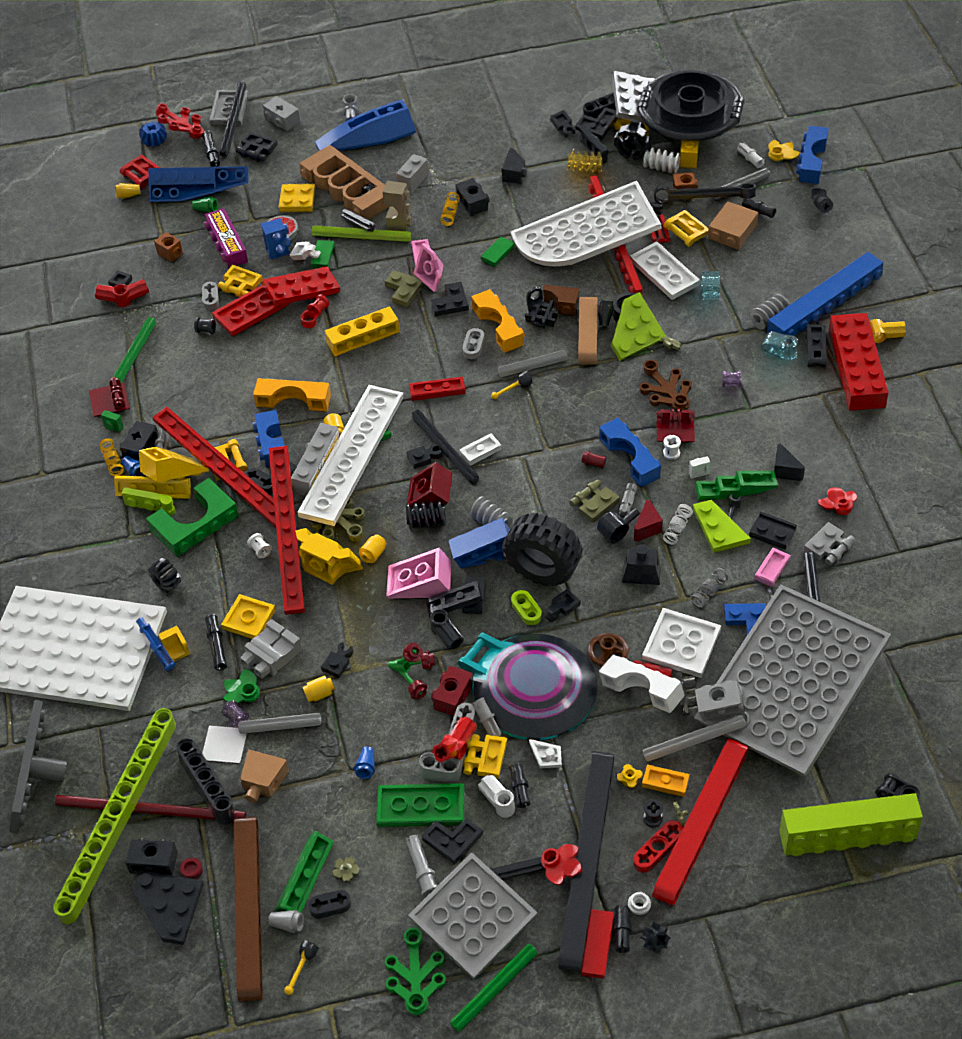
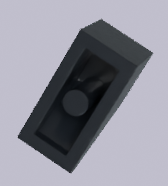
(514, 168)

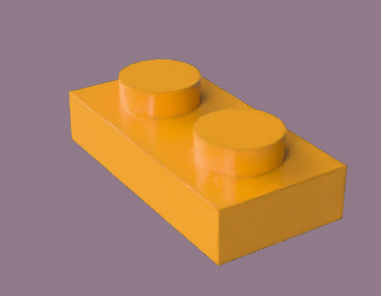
(665, 780)

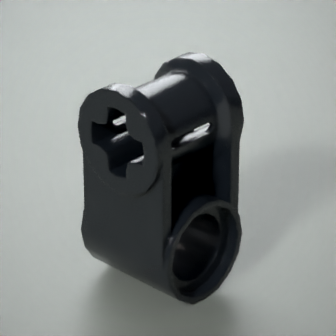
(895, 788)

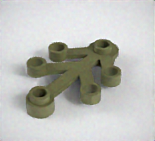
(350, 529)

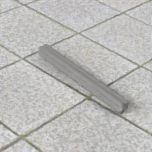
(694, 738)

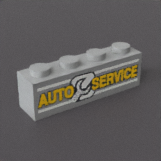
(314, 458)

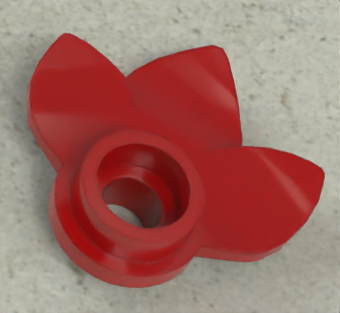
(838, 500)
(563, 865)

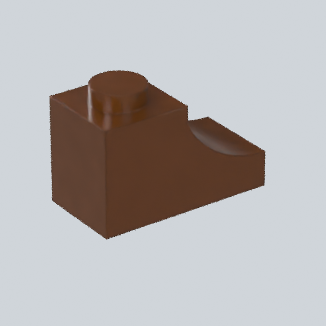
(564, 298)

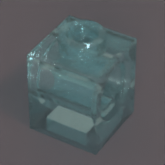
(710, 285)

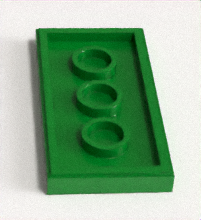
(420, 805)

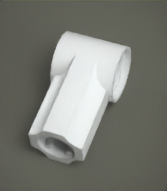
(497, 795)

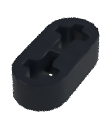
(262, 478)
(329, 904)

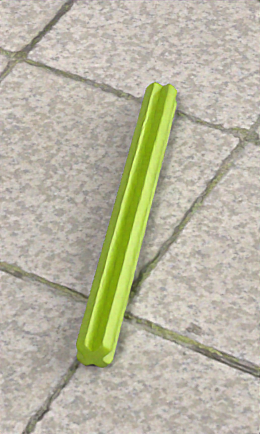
(359, 233)

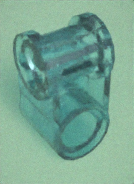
(778, 344)

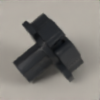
(634, 139)

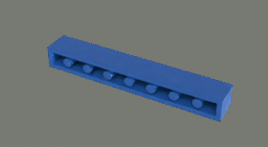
(827, 296)

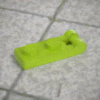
(148, 500)

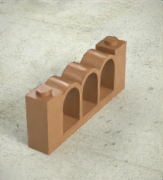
(327, 160)

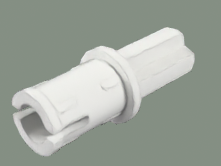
(750, 155)

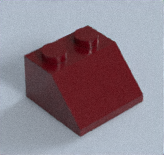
(429, 486)

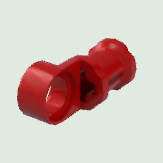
(314, 311)

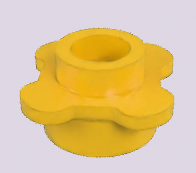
(629, 781)

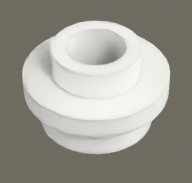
(639, 897)

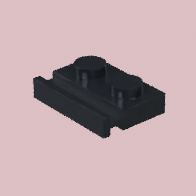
(773, 530)

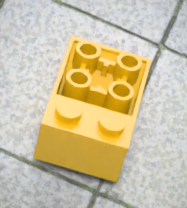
(167, 465)

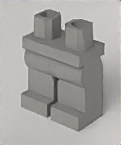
(271, 650)

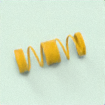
(448, 213)
(106, 455)

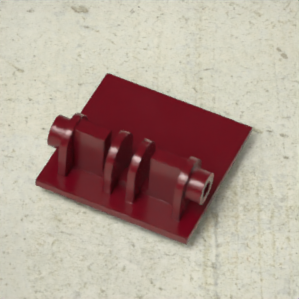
(109, 398)
(676, 424)

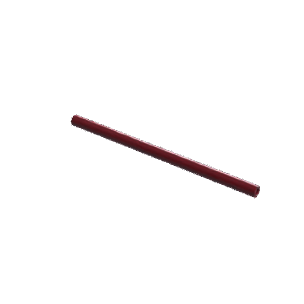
(142, 807)

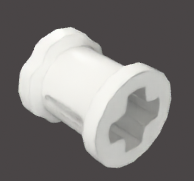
(673, 449)
(261, 544)

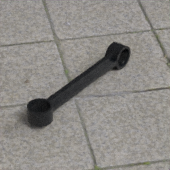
(744, 191)

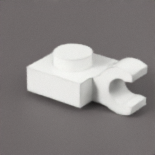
(303, 250)

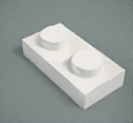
(480, 449)

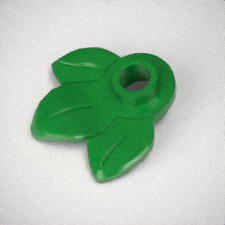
(239, 688)

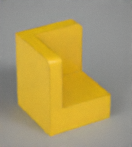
(174, 643)

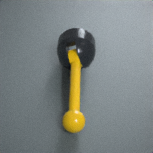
(523, 380)
(307, 952)

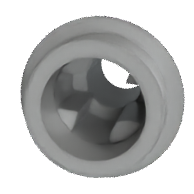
(288, 920)

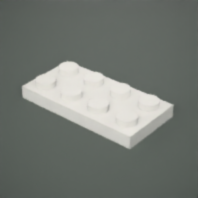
(664, 270)

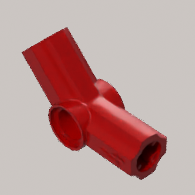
(121, 293)
(457, 742)

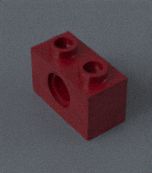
(454, 679)

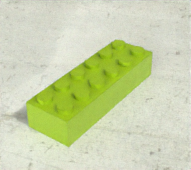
(850, 824)

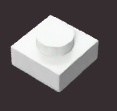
(699, 467)

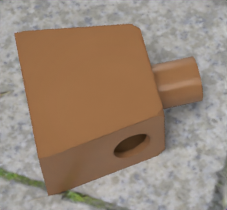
(262, 775)

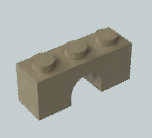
(397, 196)

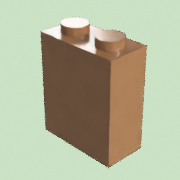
(733, 225)

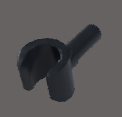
(733, 504)

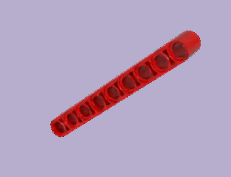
(700, 822)

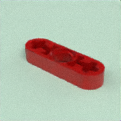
(656, 856)

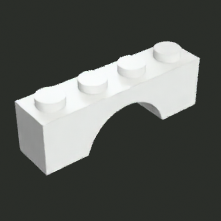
(621, 674)

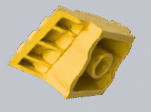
(325, 557)

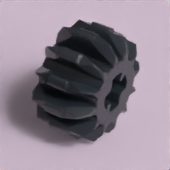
(164, 575)

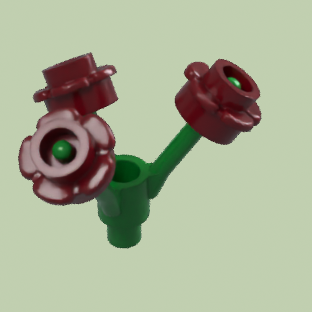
(412, 656)

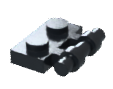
(259, 143)

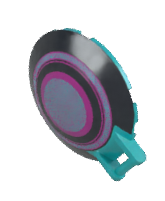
(532, 684)

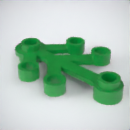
(415, 975)

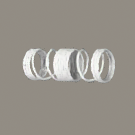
(676, 520)

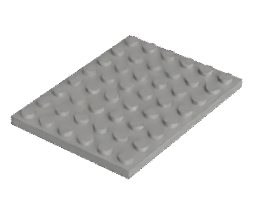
(799, 677)

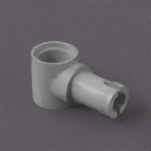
(350, 106)

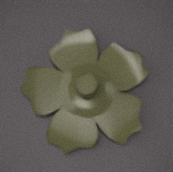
(671, 343)
(679, 814)
(345, 870)

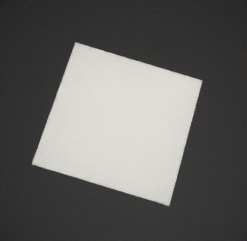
(224, 744)

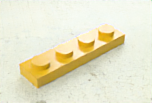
(173, 487)

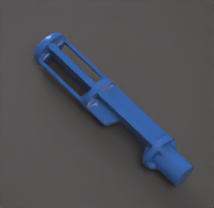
(156, 645)

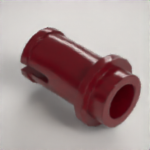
(593, 459)

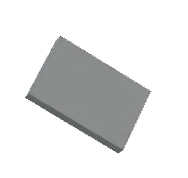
(222, 107)

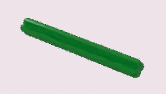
(135, 348)
(493, 987)

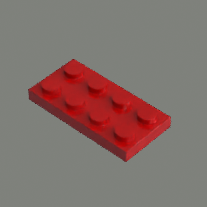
(301, 286)
(246, 311)

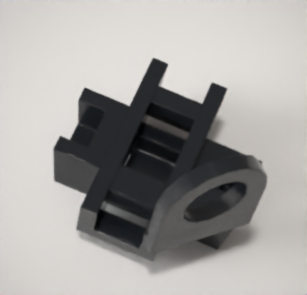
(536, 314)

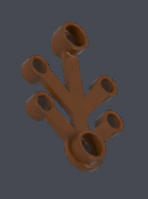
(678, 401)

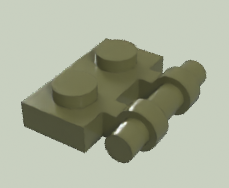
(596, 506)

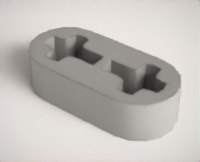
(207, 296)

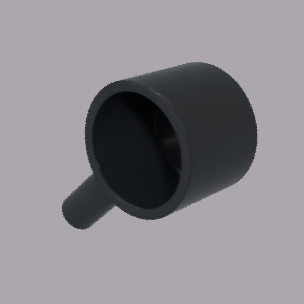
(614, 527)

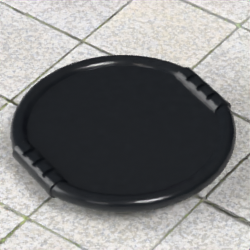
(691, 105)

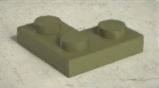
(406, 287)

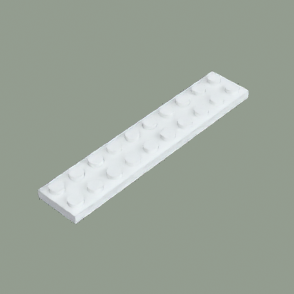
(350, 455)

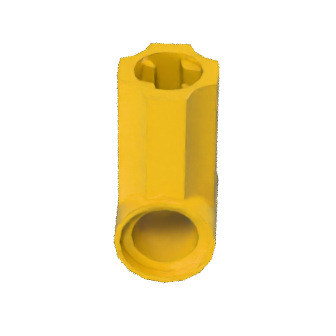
(887, 330)

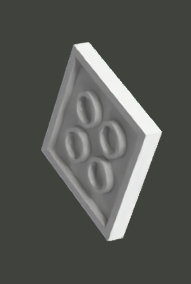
(681, 642)

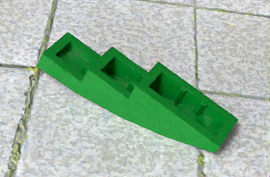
(741, 484)

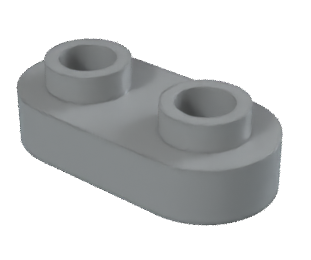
(473, 343)

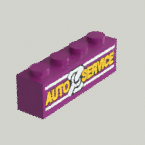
(225, 238)

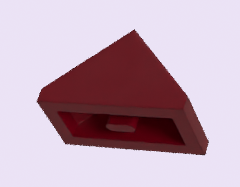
(648, 523)

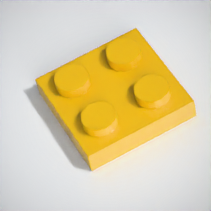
(297, 198)
(248, 616)

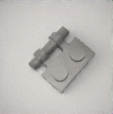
(825, 539)

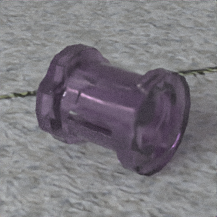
(731, 378)
(243, 715)

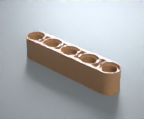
(587, 331)

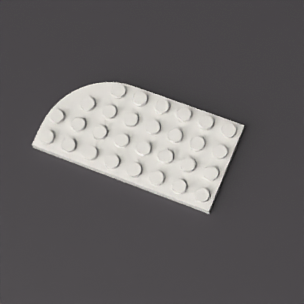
(588, 228)

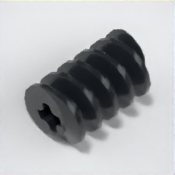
(425, 514)

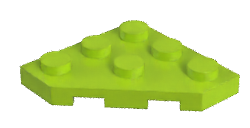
(635, 328)

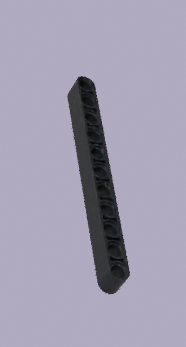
(588, 856)

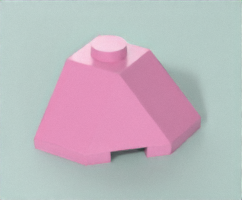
(428, 267)

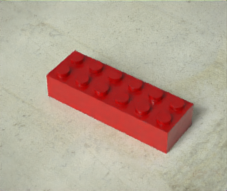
(858, 362)

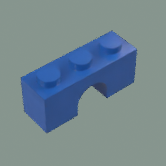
(267, 427)

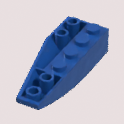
(371, 128)
(193, 182)

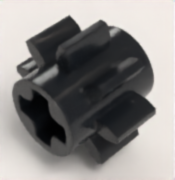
(655, 937)

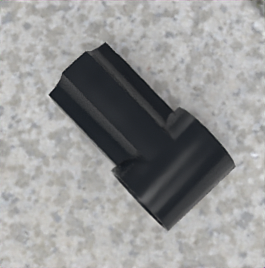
(445, 630)

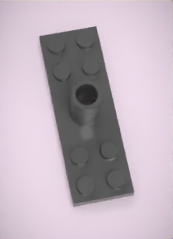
(33, 767)

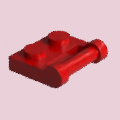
(141, 166)

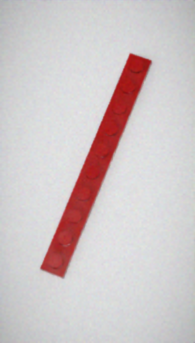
(621, 253)
(217, 463)
(286, 533)

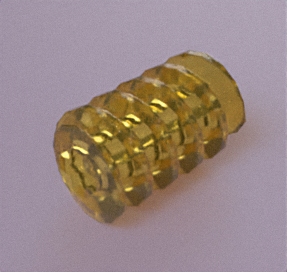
(581, 161)

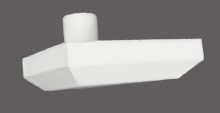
(546, 754)

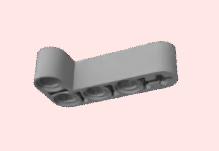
(438, 771)

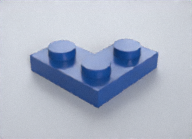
(743, 614)

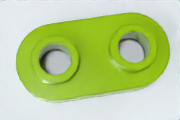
(527, 609)

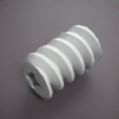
(661, 161)

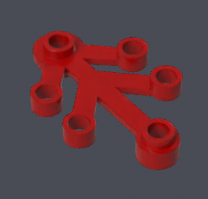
(175, 123)

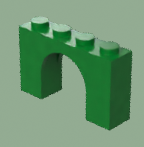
(180, 536)

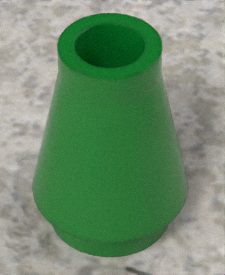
(205, 205)

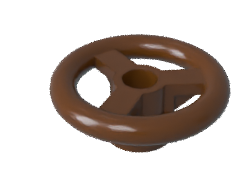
(608, 646)

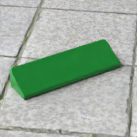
(305, 873)

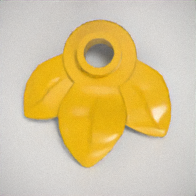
(782, 151)

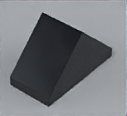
(787, 465)

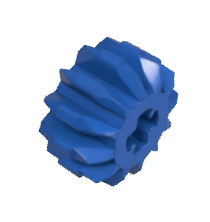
(153, 134)

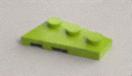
(718, 527)

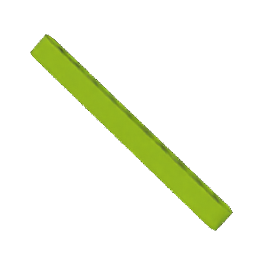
(112, 822)

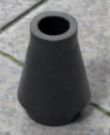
(605, 312)

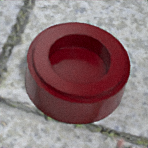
(191, 868)

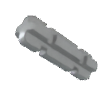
(628, 499)

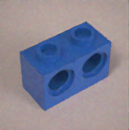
(276, 238)

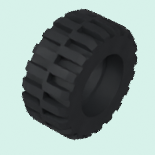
(542, 549)

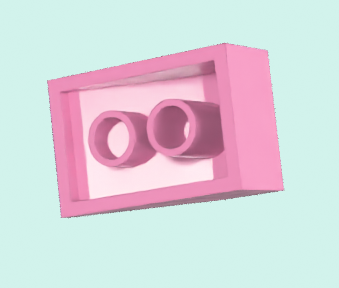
(420, 576)

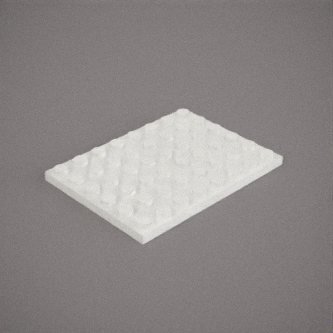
(75, 647)

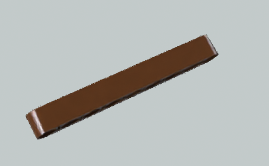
(248, 910)

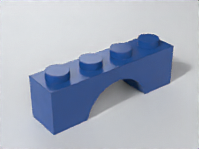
(810, 166)
(617, 436)

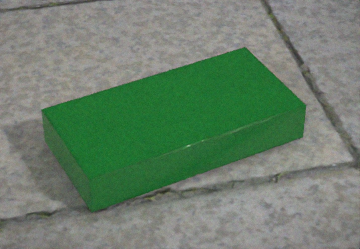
(326, 249)
(497, 251)

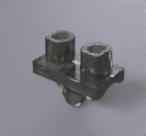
(688, 701)

